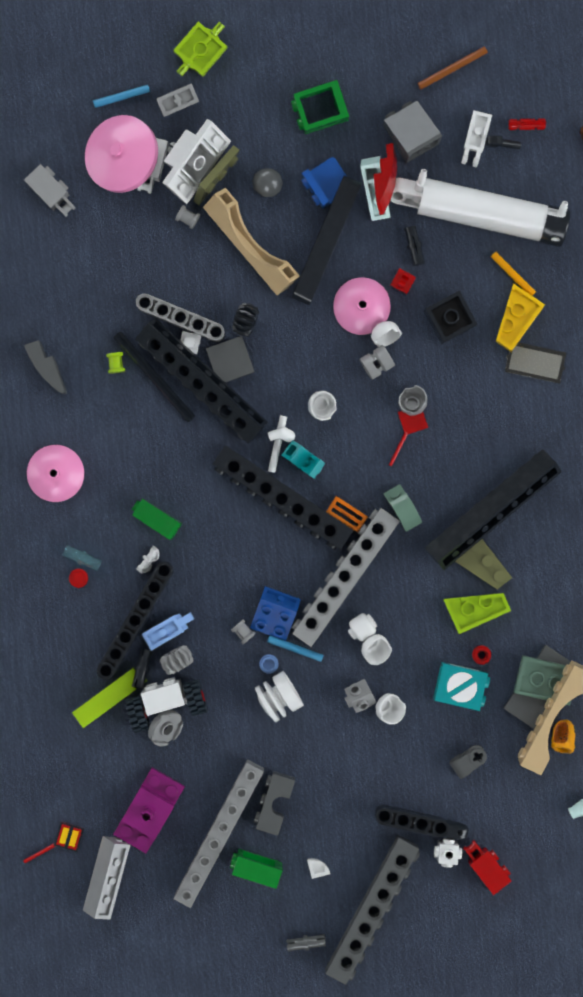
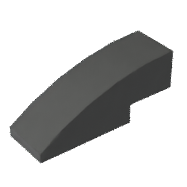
(45, 365)

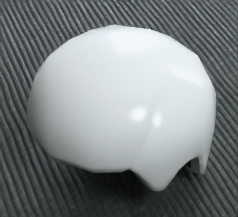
(385, 333)
(322, 405)
(376, 649)
(390, 709)

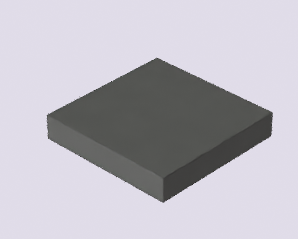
(230, 359)

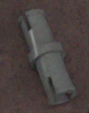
(306, 942)

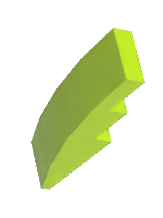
(105, 699)

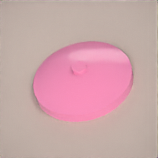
(121, 154)

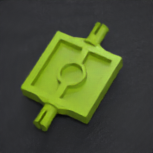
(200, 49)

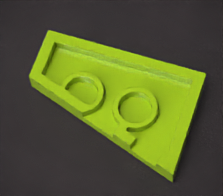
(475, 610)

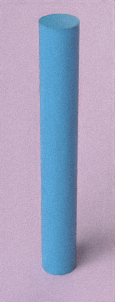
(121, 96)
(295, 648)

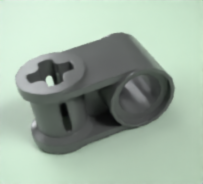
(466, 762)

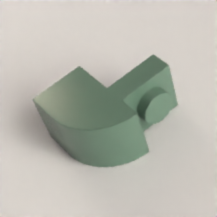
(403, 507)

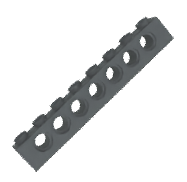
(346, 972)

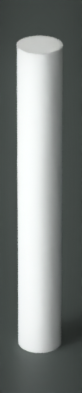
(277, 446)

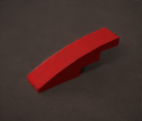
(385, 181)

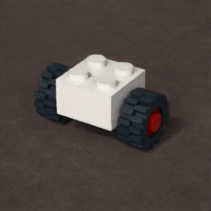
(164, 697)

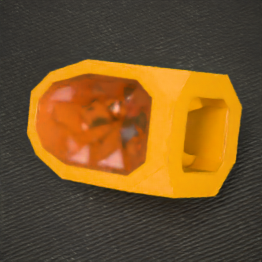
(563, 737)

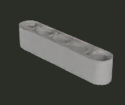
(172, 312)

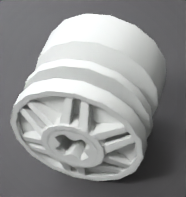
(279, 696)

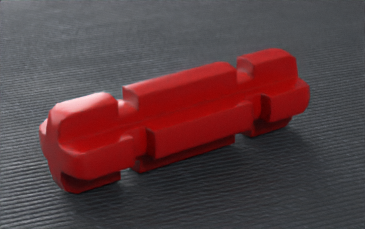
(527, 124)

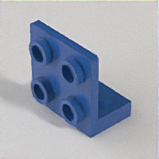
(275, 613)

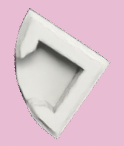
(317, 868)

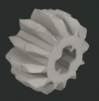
(176, 660)

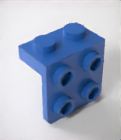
(323, 181)

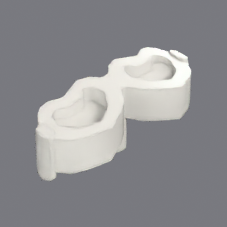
(151, 557)

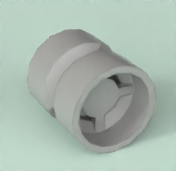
(383, 359)

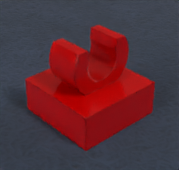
(403, 281)

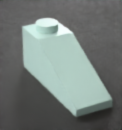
(369, 167)

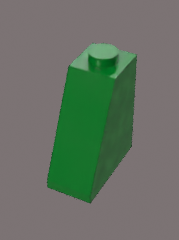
(156, 518)

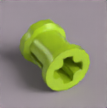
(115, 362)

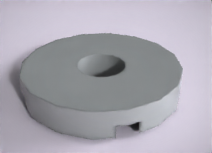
(166, 718)

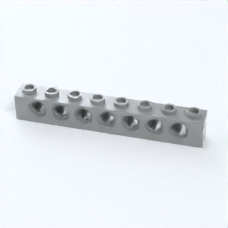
(310, 635)
(218, 833)

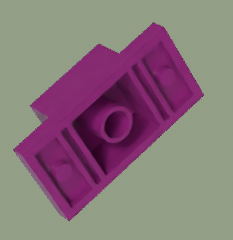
(149, 810)

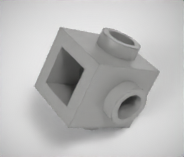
(359, 696)

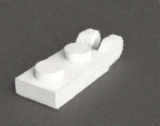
(476, 136)

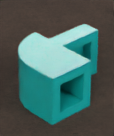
(303, 459)

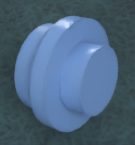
(268, 663)

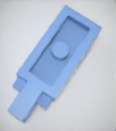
(167, 630)

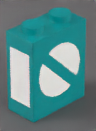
(461, 686)

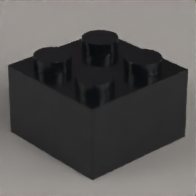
(450, 317)

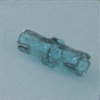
(82, 557)

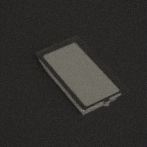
(536, 362)

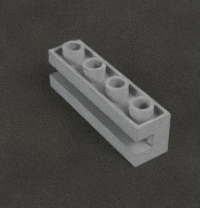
(106, 877)

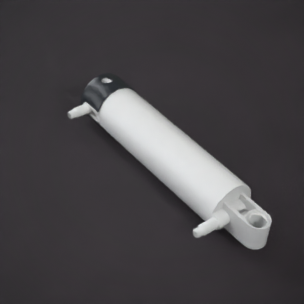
(484, 209)

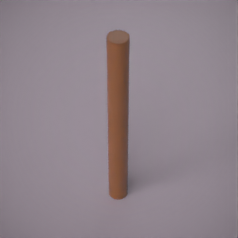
(451, 68)

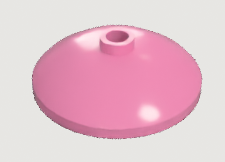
(353, 317)
(68, 478)

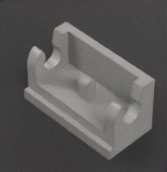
(177, 100)

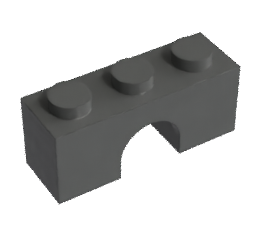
(278, 786)

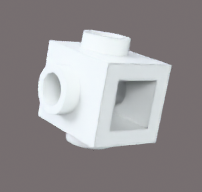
(444, 846)

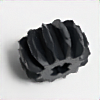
(245, 319)

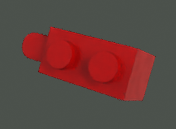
(488, 868)

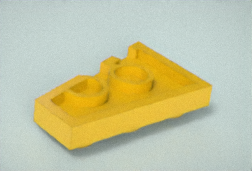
(518, 317)

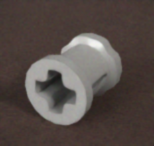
(187, 217)
(243, 631)

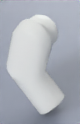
(282, 433)

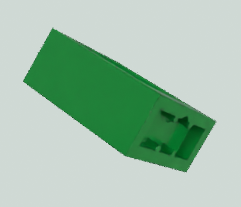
(342, 116)
(256, 868)

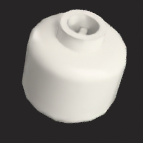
(362, 627)

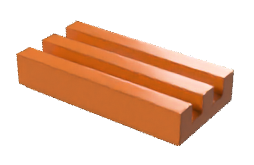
(360, 523)

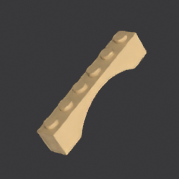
(275, 271)
(535, 753)

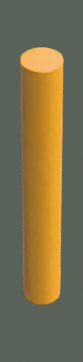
(513, 274)

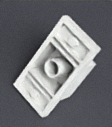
(193, 159)

